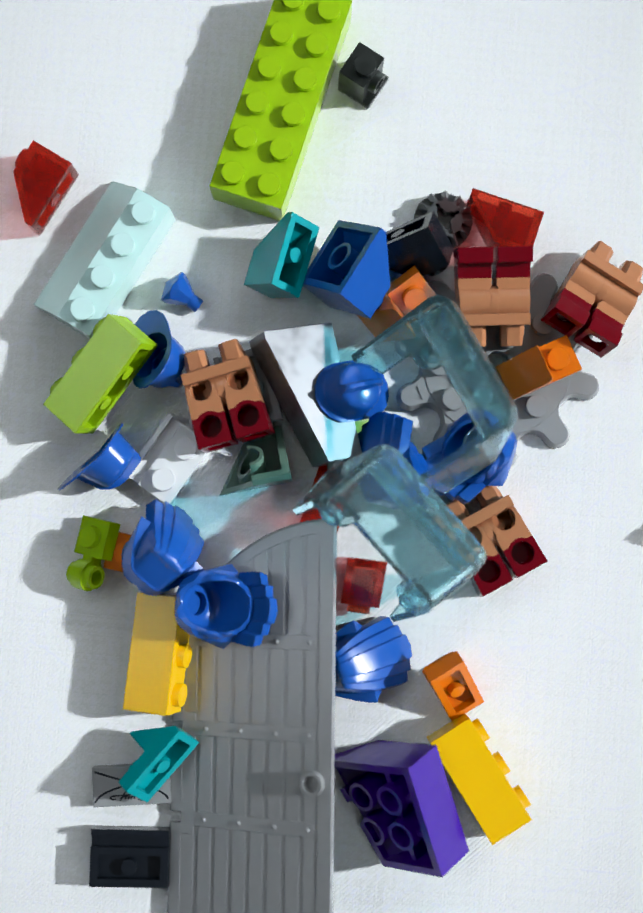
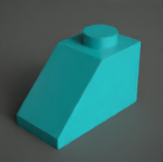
(283, 258)

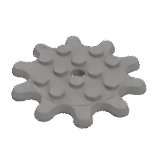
(537, 410)

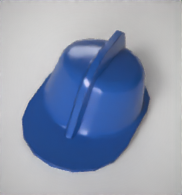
(167, 360)
(351, 391)
(109, 465)

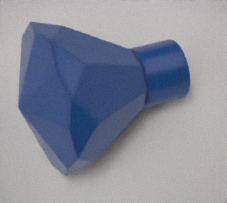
(179, 292)

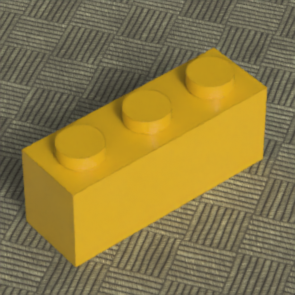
(157, 658)
(481, 777)

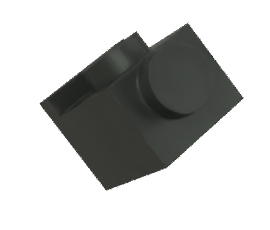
(362, 75)

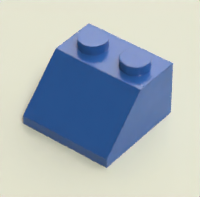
(351, 269)

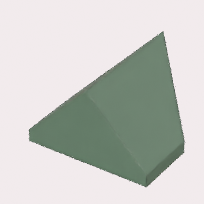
(259, 464)

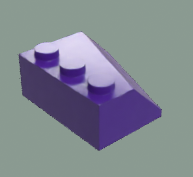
(404, 805)

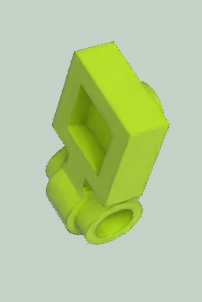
(96, 543)

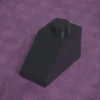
(420, 244)

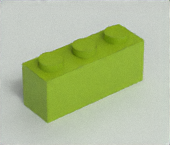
(99, 374)

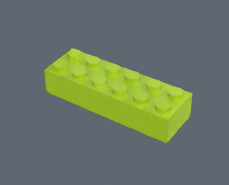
(280, 105)

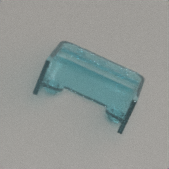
(437, 337)
(402, 522)

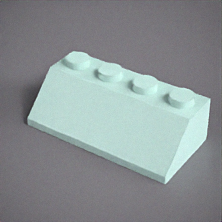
(106, 258)

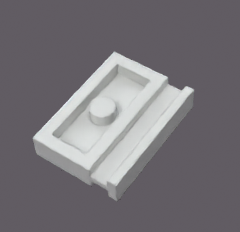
(168, 460)

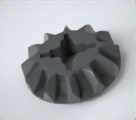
(449, 204)

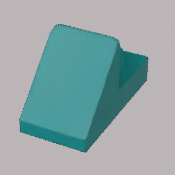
(163, 753)

